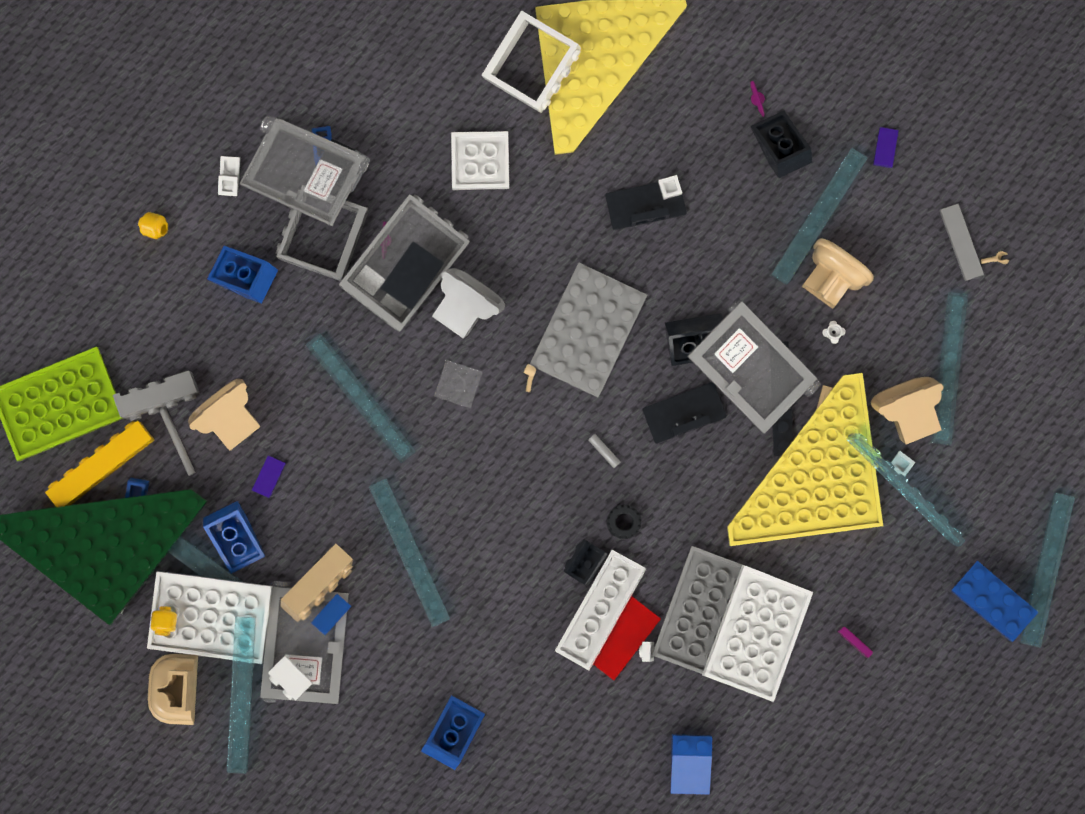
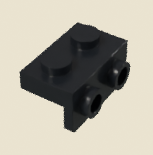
(585, 562)

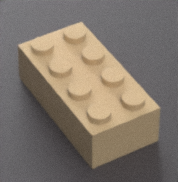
(316, 583)

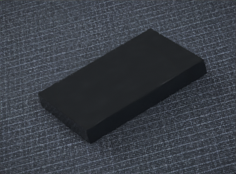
(412, 275)

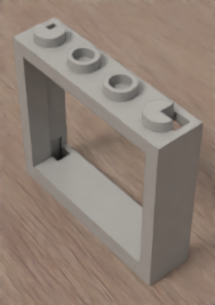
(288, 233)

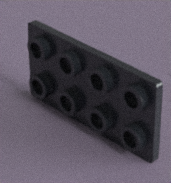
(642, 206)
(684, 413)

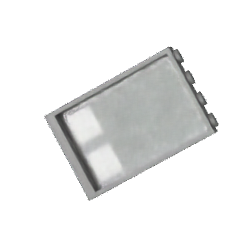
(408, 224)

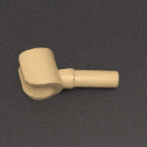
(996, 258)
(529, 370)

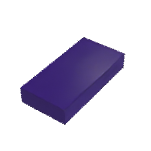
(885, 147)
(268, 476)

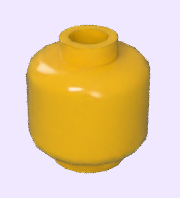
(153, 225)
(163, 621)

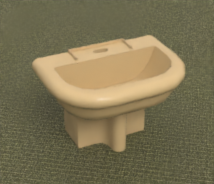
(835, 273)
(911, 407)
(226, 415)
(173, 688)

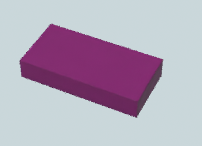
(854, 641)

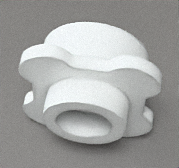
(833, 326)

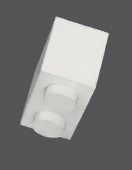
(290, 678)

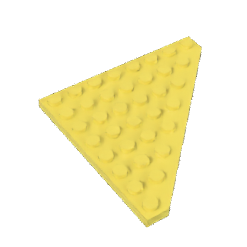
(613, 45)
(819, 478)

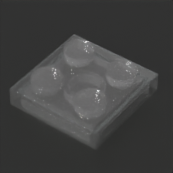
(458, 384)

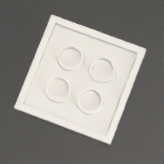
(480, 160)

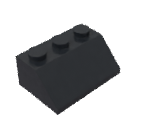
(687, 334)

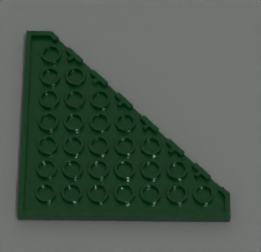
(102, 547)

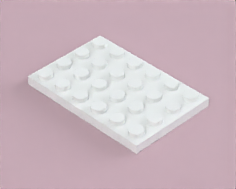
(208, 613)
(757, 633)

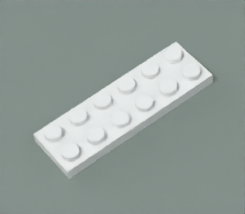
(600, 610)

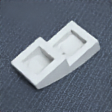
(229, 175)

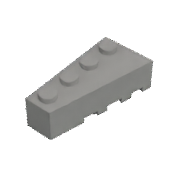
(156, 395)

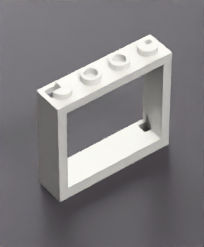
(505, 49)

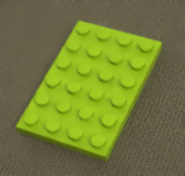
(57, 404)

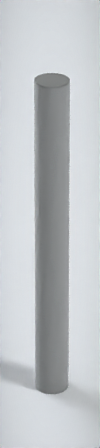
(177, 441)

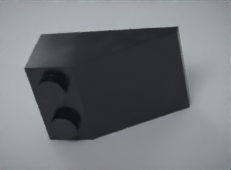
(782, 144)

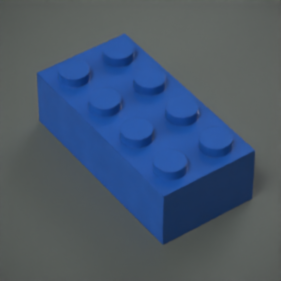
(994, 601)

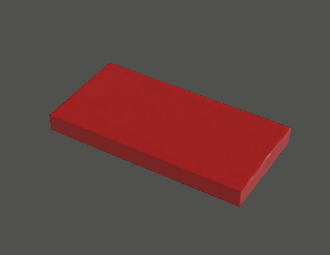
(626, 637)

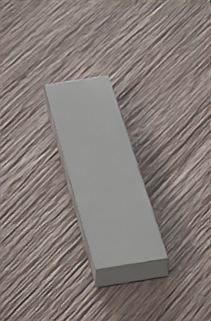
(961, 242)

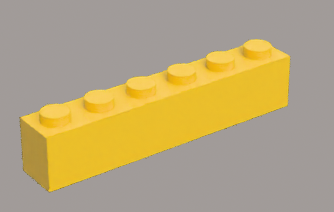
(100, 465)

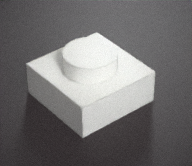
(670, 187)
(902, 463)
(646, 651)

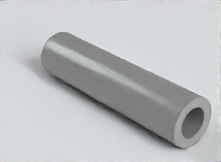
(604, 451)

